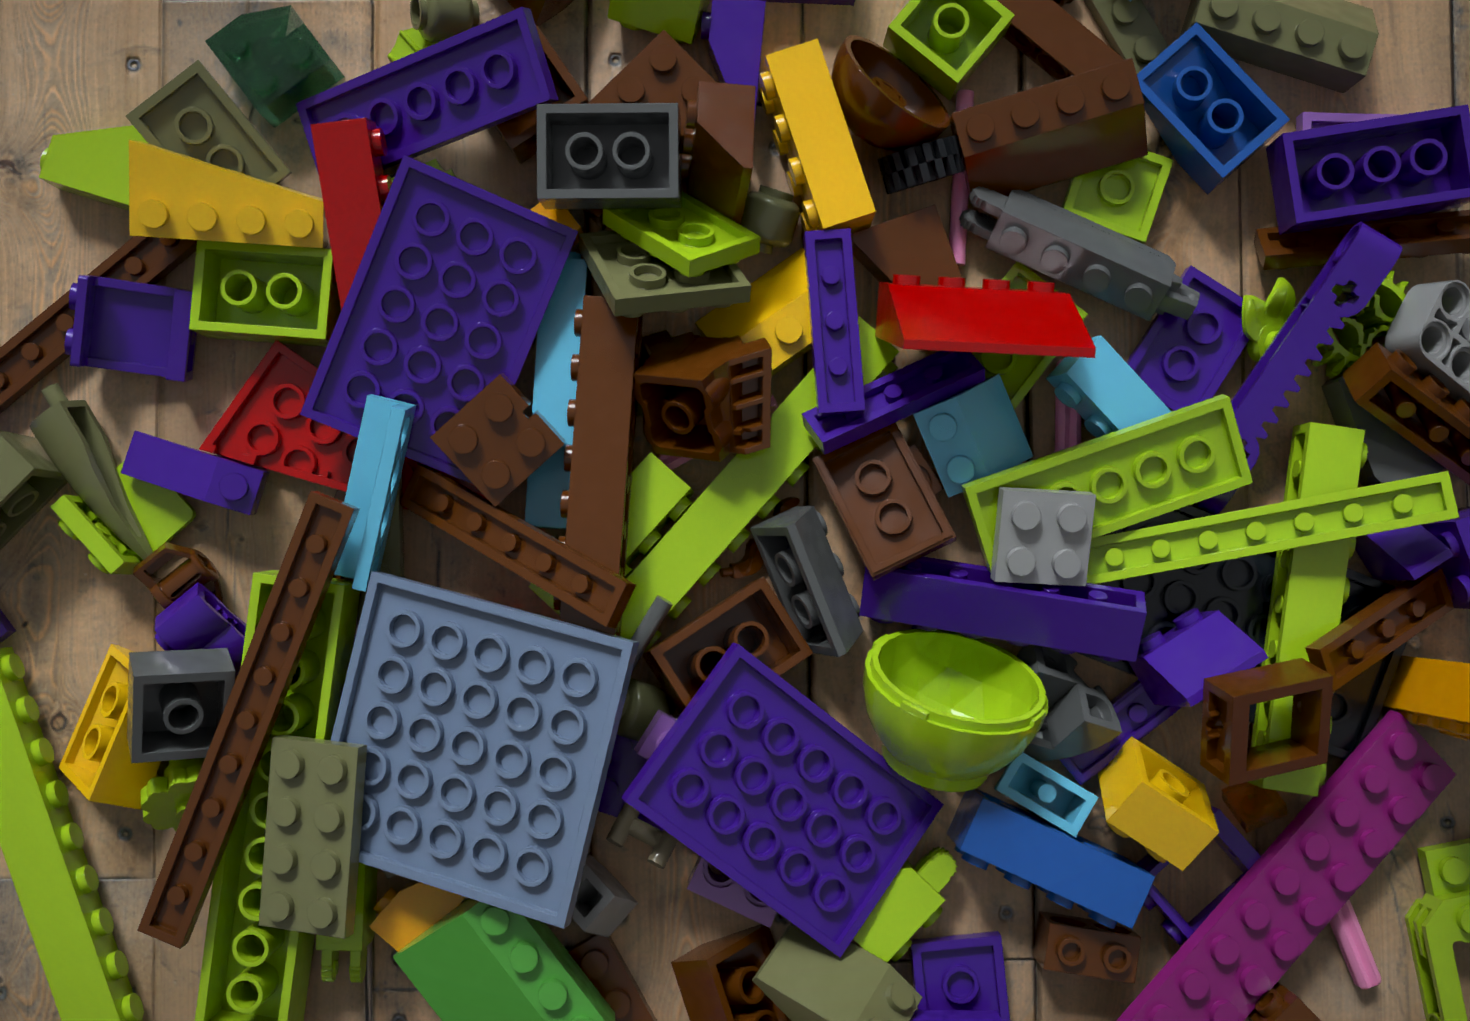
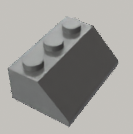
(809, 579)

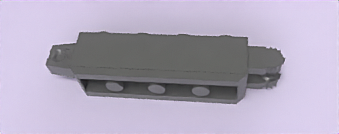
(1079, 253)

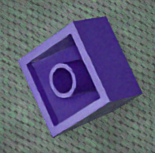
(1197, 648)

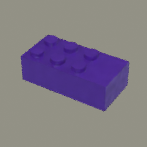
(1371, 169)

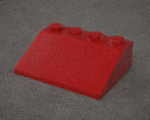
(981, 317)

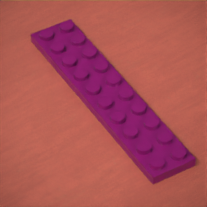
(1299, 880)

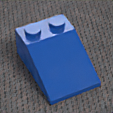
(1207, 108)

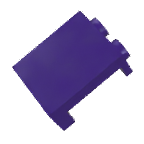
(131, 328)

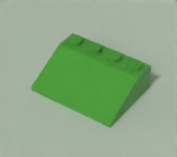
(499, 968)

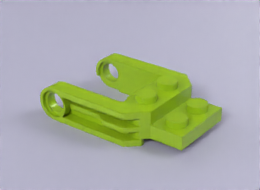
(1438, 923)

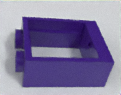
(1233, 845)

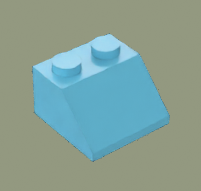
(973, 434)

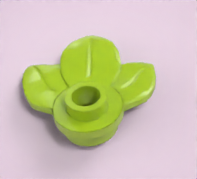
(1264, 319)

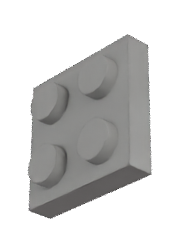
(1042, 536)

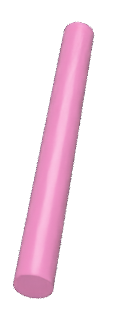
(959, 194)

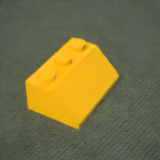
(775, 312)
(99, 749)

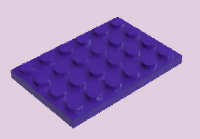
(438, 305)
(783, 800)

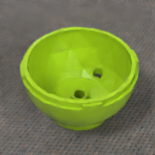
(950, 706)

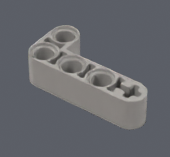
(1429, 333)

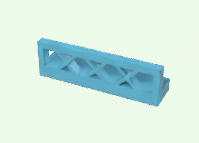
(375, 485)

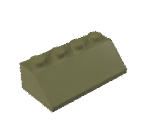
(1303, 39)

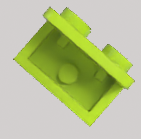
(158, 510)

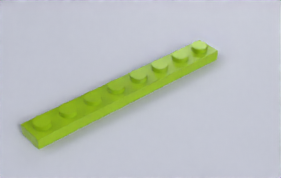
(1273, 528)

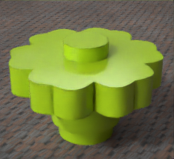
(167, 796)

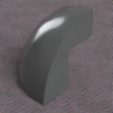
(1077, 715)

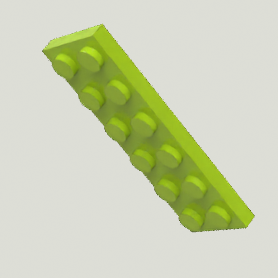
(1130, 471)

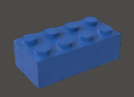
(1054, 860)

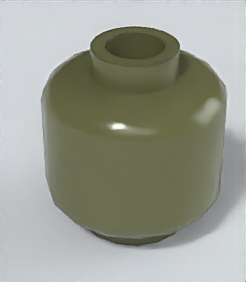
(443, 18)
(771, 216)
(640, 707)

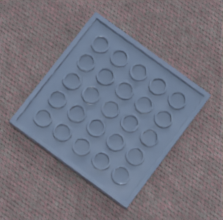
(481, 743)

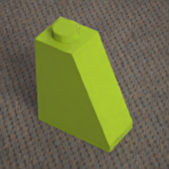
(91, 164)

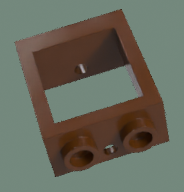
(1228, 703)

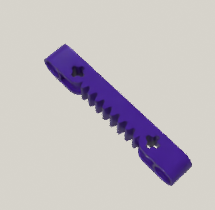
(1357, 265)

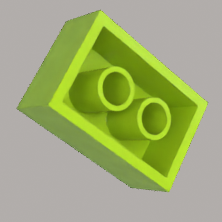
(264, 293)

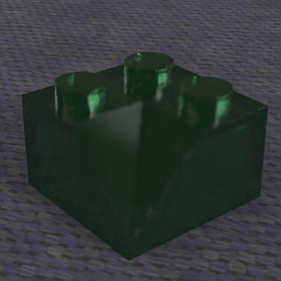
(274, 60)

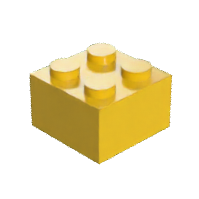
(1157, 804)

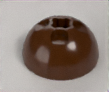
(885, 97)

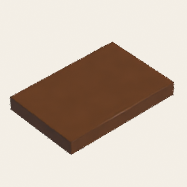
(884, 501)

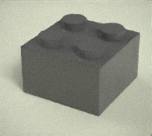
(176, 702)

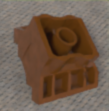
(705, 395)

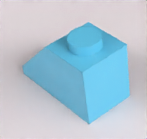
(1046, 793)

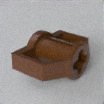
(193, 570)

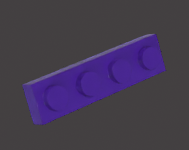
(834, 322)
(897, 397)

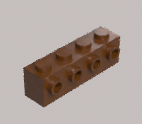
(1413, 406)

